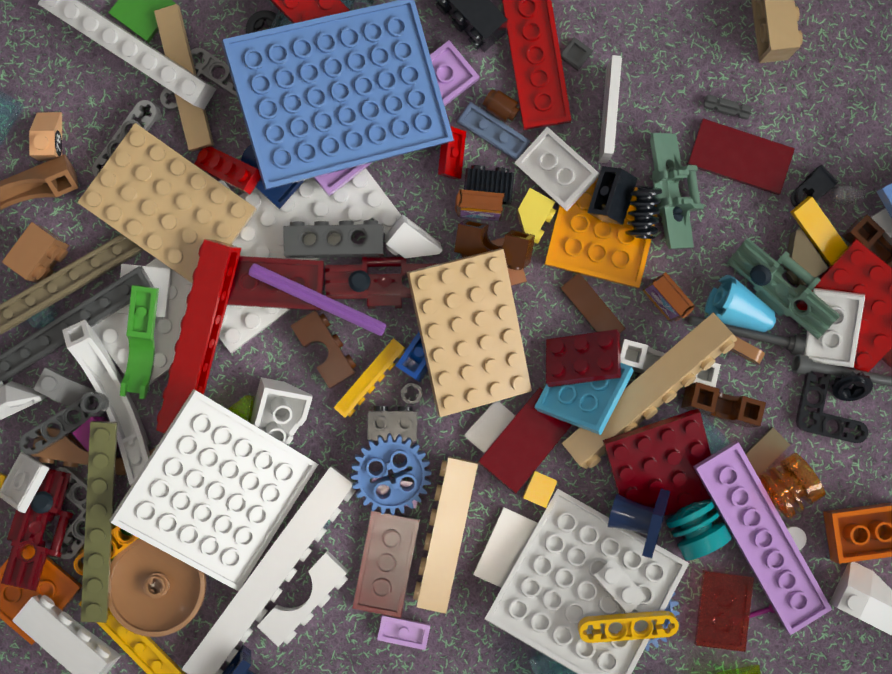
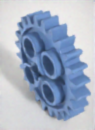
(397, 495)

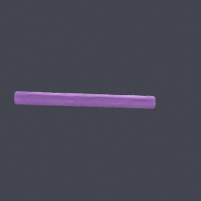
(317, 299)

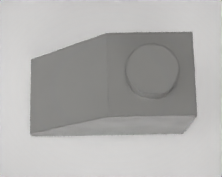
(60, 387)

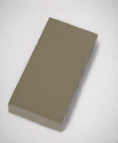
(766, 450)

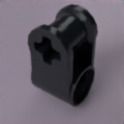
(815, 185)

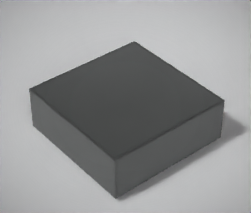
(576, 53)

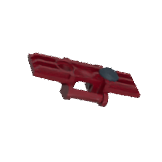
(378, 289)
(28, 530)

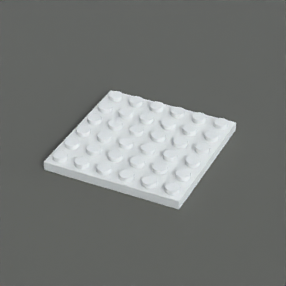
(214, 491)
(556, 587)

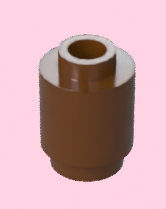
(501, 105)

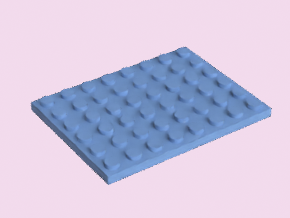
(337, 92)

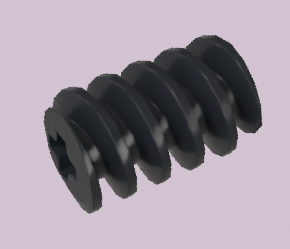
(644, 212)

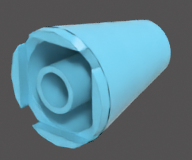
(739, 306)

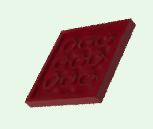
(661, 458)

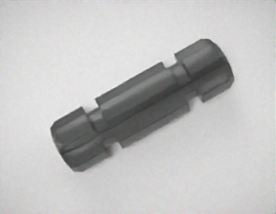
(727, 107)

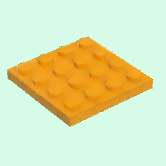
(597, 247)

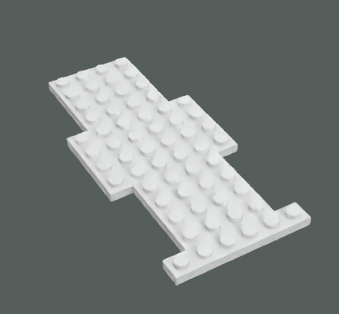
(261, 237)

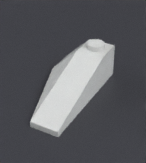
(280, 409)

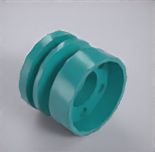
(699, 532)

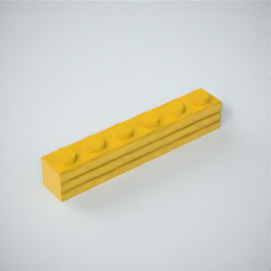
(368, 379)

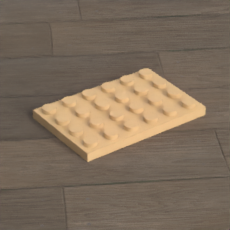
(164, 202)
(469, 332)

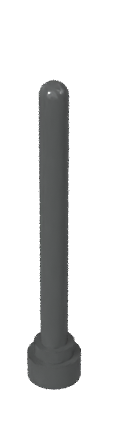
(793, 344)
(803, 364)

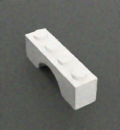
(642, 356)
(282, 621)

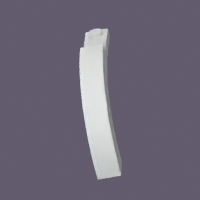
(106, 379)

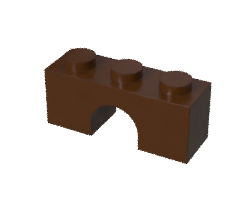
(870, 234)
(473, 240)
(337, 365)
(733, 409)

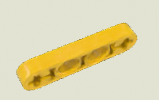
(628, 631)

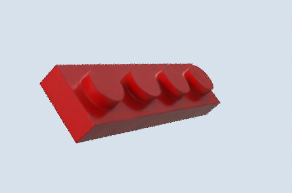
(228, 169)

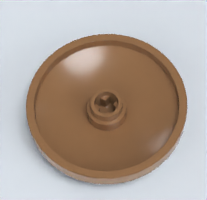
(154, 590)

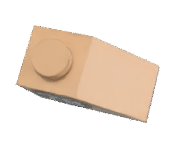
(46, 136)

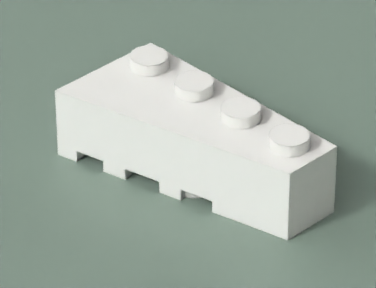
(65, 638)

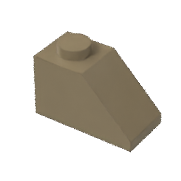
(805, 255)

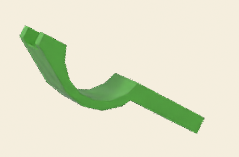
(141, 341)

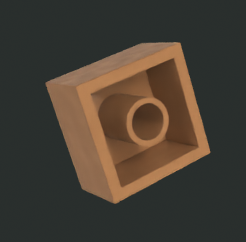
(36, 253)

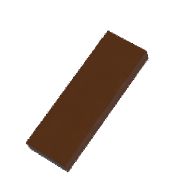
(590, 305)

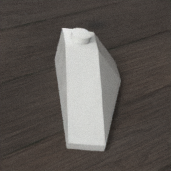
(864, 597)

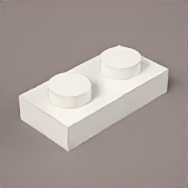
(619, 586)

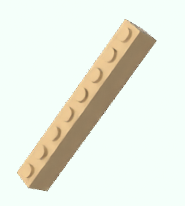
(655, 386)

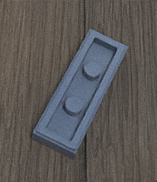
(493, 131)

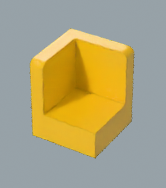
(539, 489)

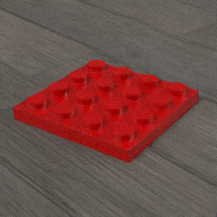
(864, 273)

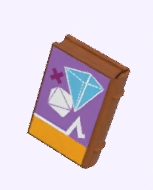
(479, 205)
(669, 298)

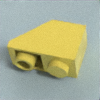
(534, 212)

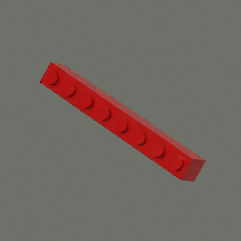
(199, 327)

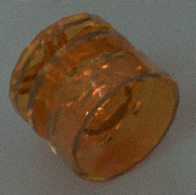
(795, 483)

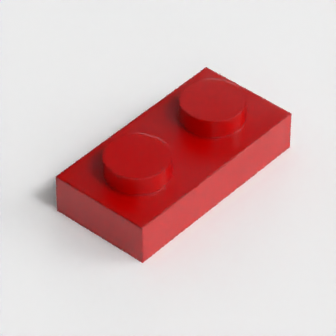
(452, 155)

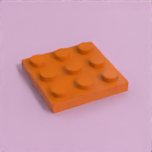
(53, 583)

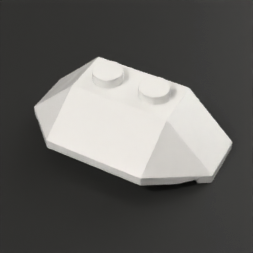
(16, 397)

